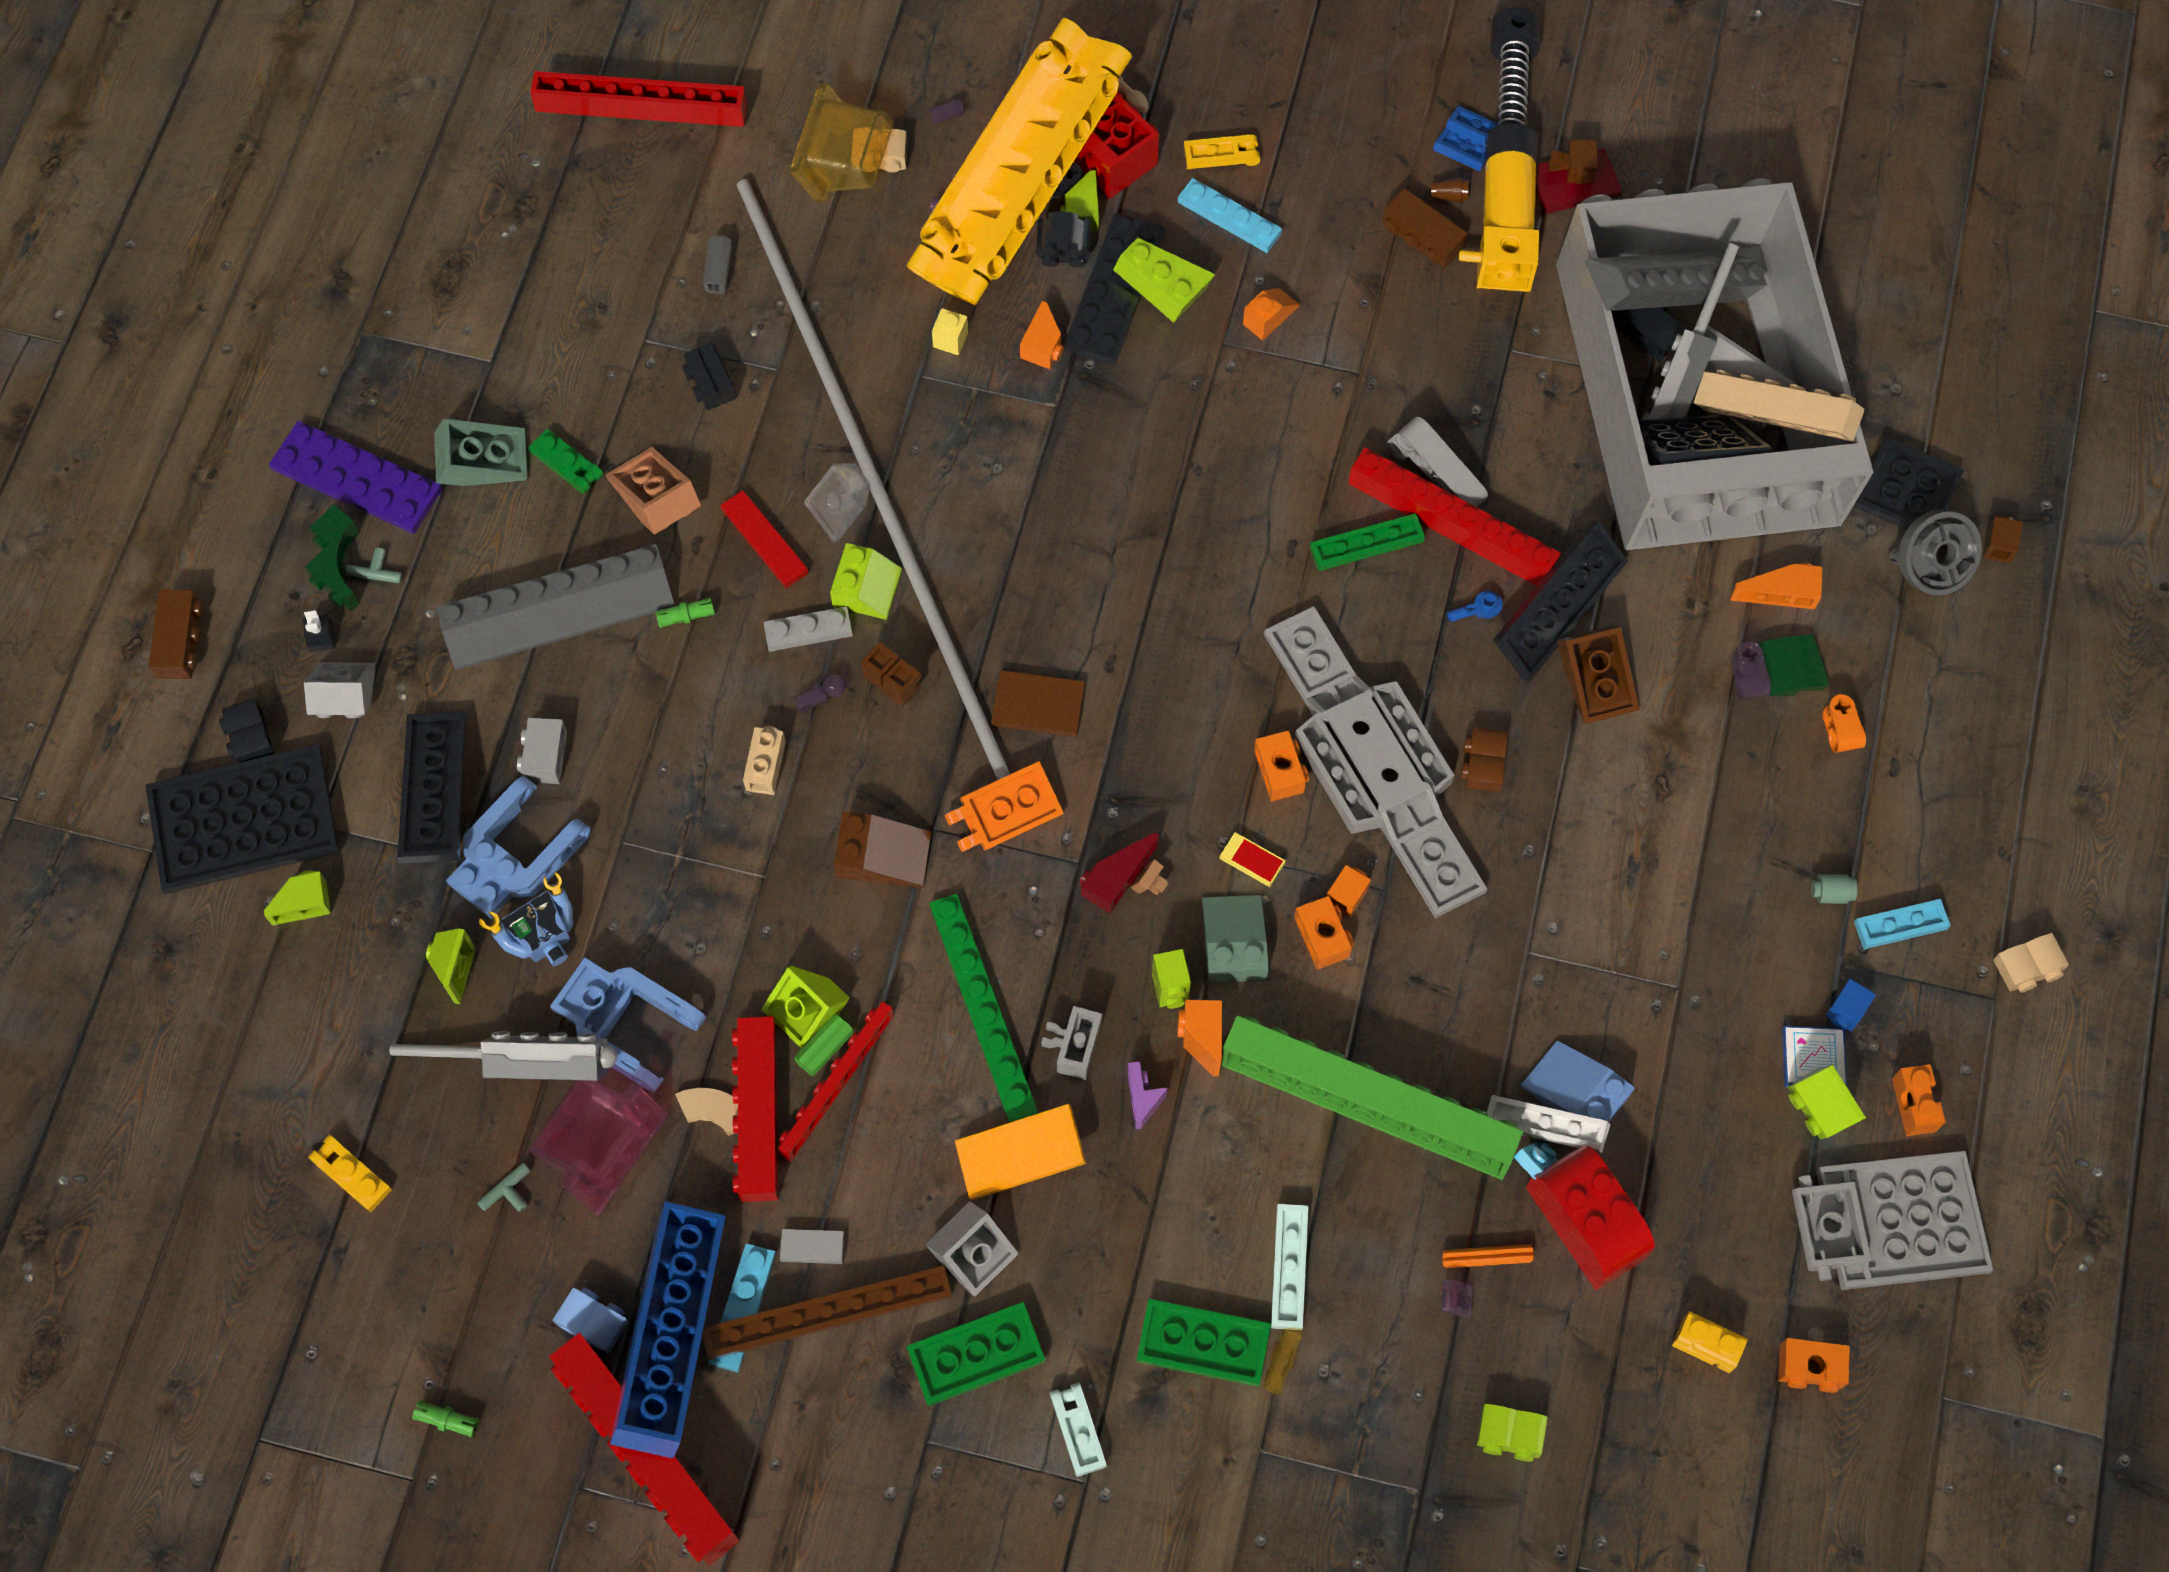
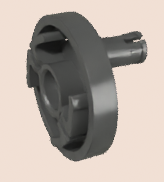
(1919, 550)

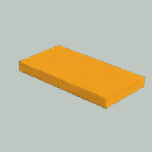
(1020, 1152)

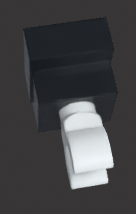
(318, 632)

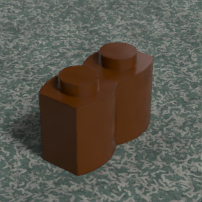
(1485, 759)

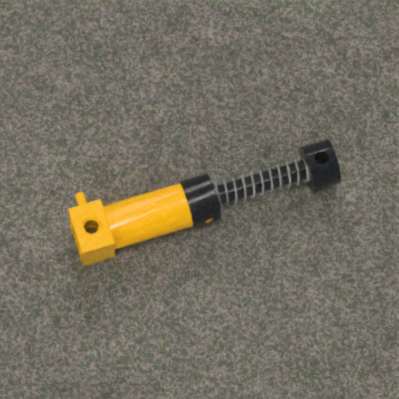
(1509, 240)

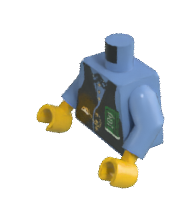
(537, 927)

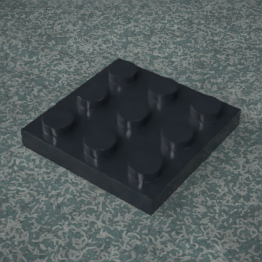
(1907, 484)

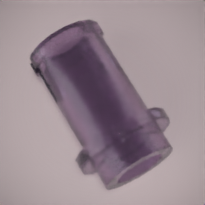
(947, 111)

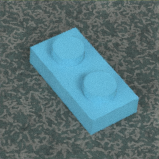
(1536, 1157)

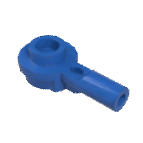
(1486, 605)

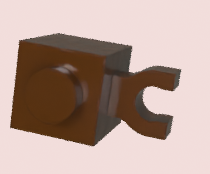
(1578, 161)

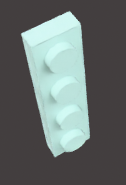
(1289, 1267)

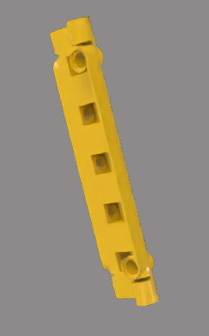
(1018, 161)

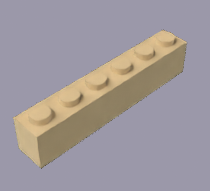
(1779, 405)

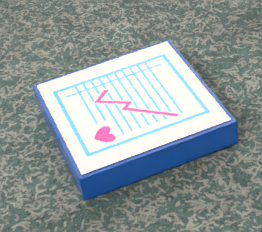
(1811, 1049)

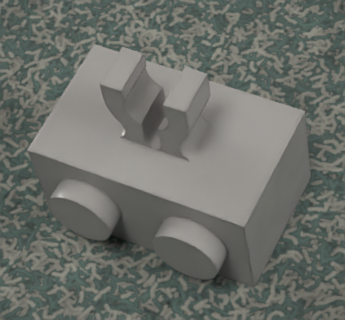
(1078, 1042)

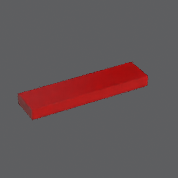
(764, 539)

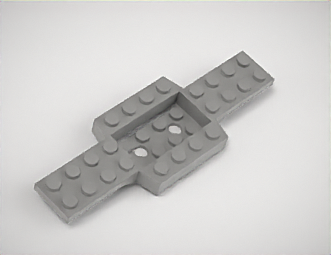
(1394, 741)

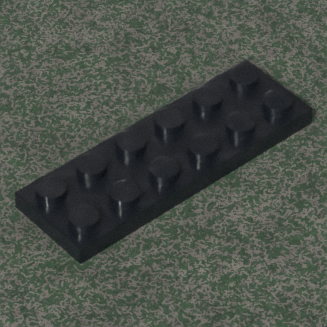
(1109, 299)
(1560, 600)
(432, 787)

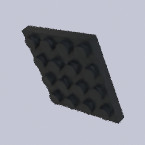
(1698, 439)

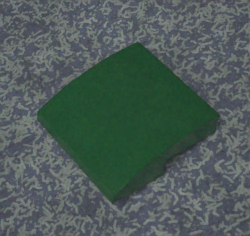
(1793, 665)

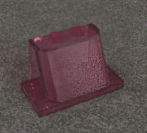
(598, 1139)

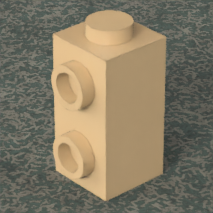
(764, 760)

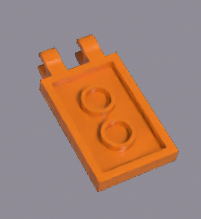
(1006, 808)

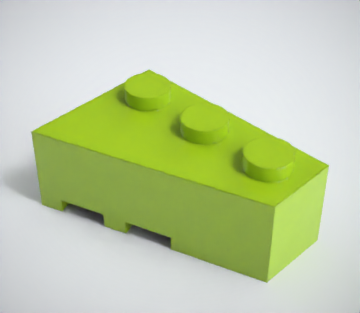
(1162, 277)

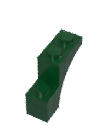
(333, 536)

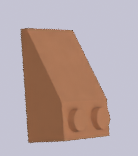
(654, 490)

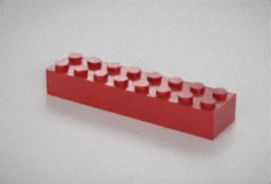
(665, 1477)

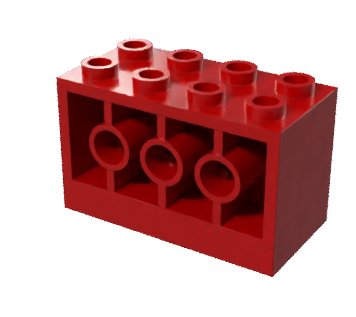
(1119, 147)

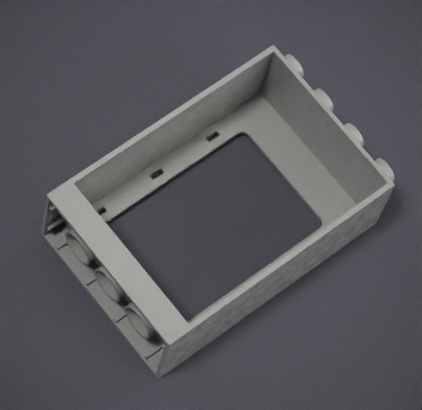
(1730, 496)

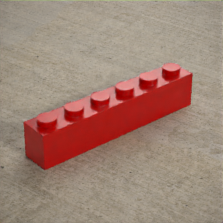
(756, 1109)

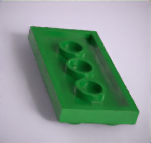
(1203, 1342)
(975, 1354)

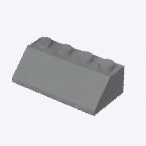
(1737, 361)

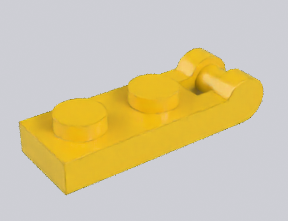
(1221, 151)
(351, 1174)

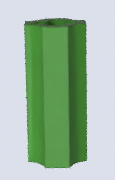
(823, 1045)

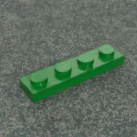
(1367, 542)

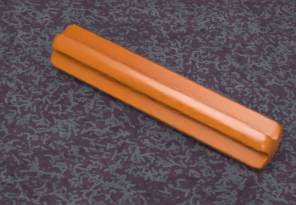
(1487, 1256)

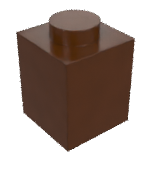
(2002, 539)

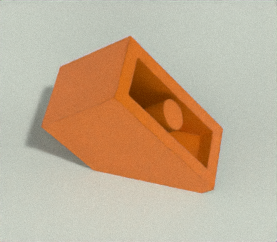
(1268, 311)
(1042, 339)

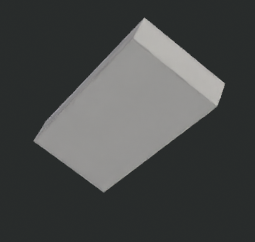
(812, 1246)

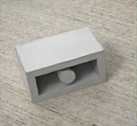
(543, 750)

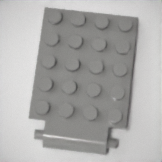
(1892, 1221)

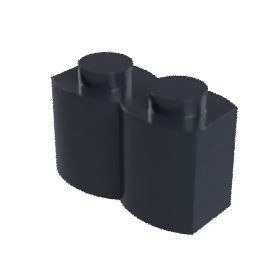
(246, 731)

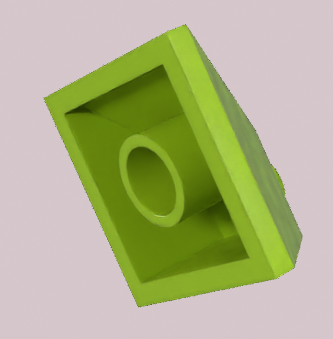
(451, 960)
(804, 1003)

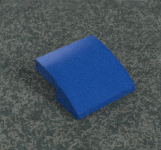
(1465, 138)

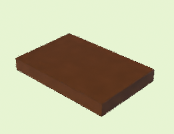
(1038, 703)

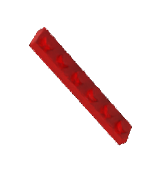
(828, 1090)

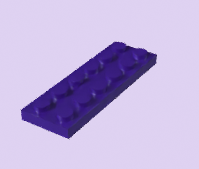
(355, 477)

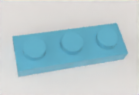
(1902, 924)

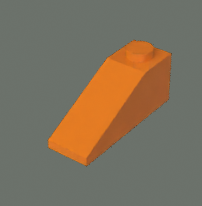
(1789, 586)

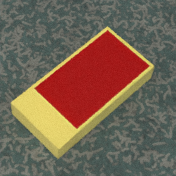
(1252, 859)

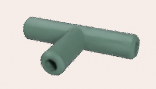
(375, 571)
(506, 1188)

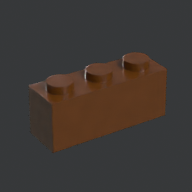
(1424, 228)
(175, 634)

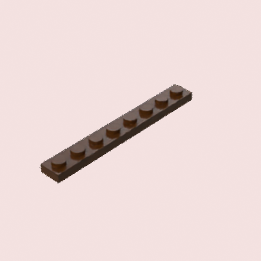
(825, 1312)

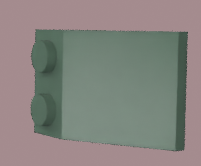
(479, 453)
(1234, 939)

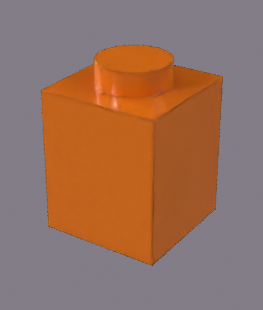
(1349, 889)

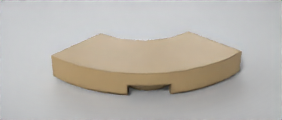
(708, 1105)

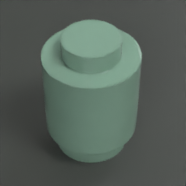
(1834, 888)

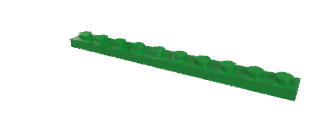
(983, 1008)

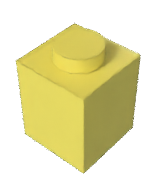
(950, 331)

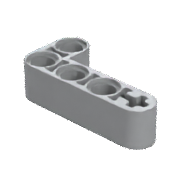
(1436, 461)

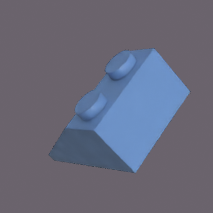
(1577, 1084)

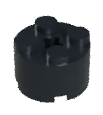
(1063, 239)

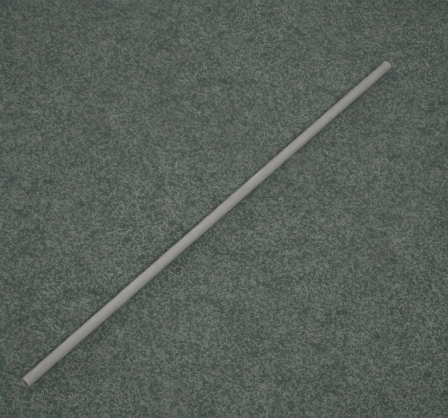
(876, 487)

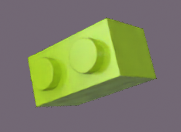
(1171, 978)

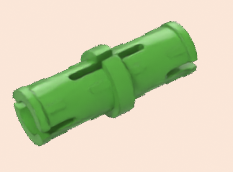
(684, 612)
(446, 1418)

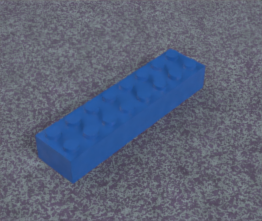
(668, 1331)

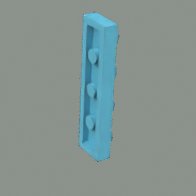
(1229, 215)
(746, 1295)

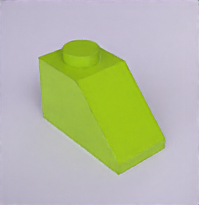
(1083, 200)
(299, 899)

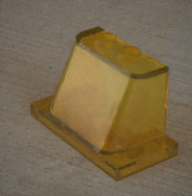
(839, 145)

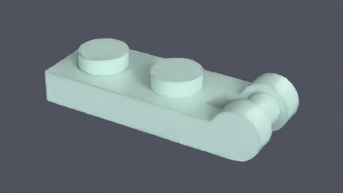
(1078, 1431)

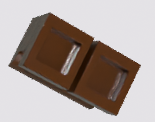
(891, 674)

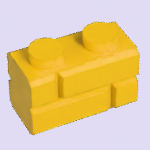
(1709, 1342)

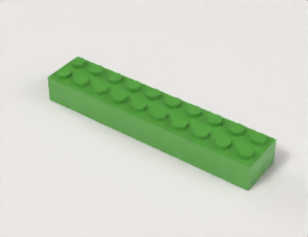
(1371, 1097)

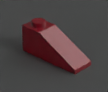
(1116, 873)

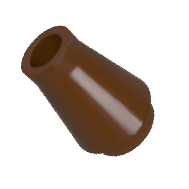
(1452, 189)

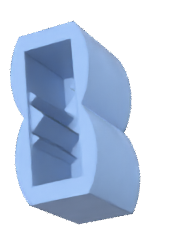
(596, 1323)

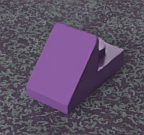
(1143, 1101)

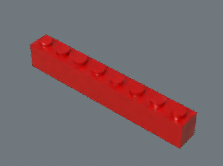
(639, 99)
(1452, 517)

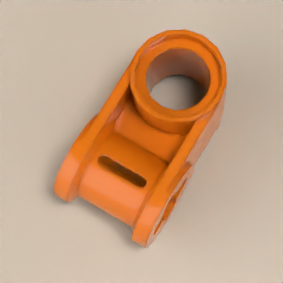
(1843, 725)

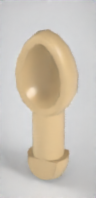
(1133, 97)

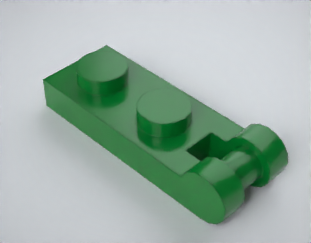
(565, 461)

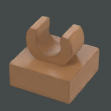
(1149, 879)

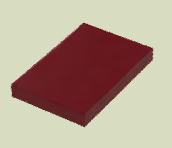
(1559, 195)

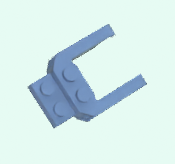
(493, 875)
(599, 998)

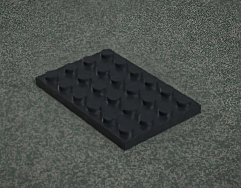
(241, 819)

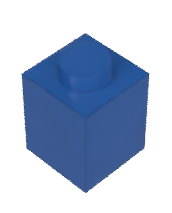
(1850, 1005)

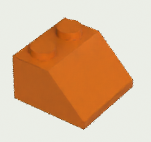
(1202, 1032)

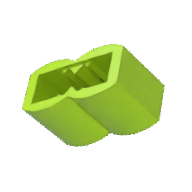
(1511, 1432)

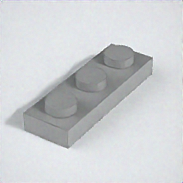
(807, 629)

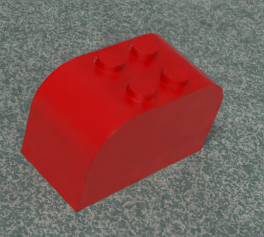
(1592, 1215)

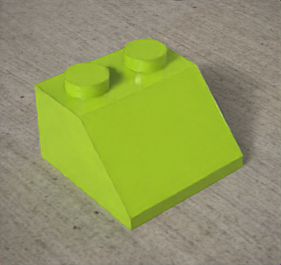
(865, 582)
(1825, 1102)

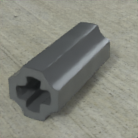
(717, 264)

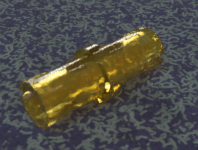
(1282, 1361)

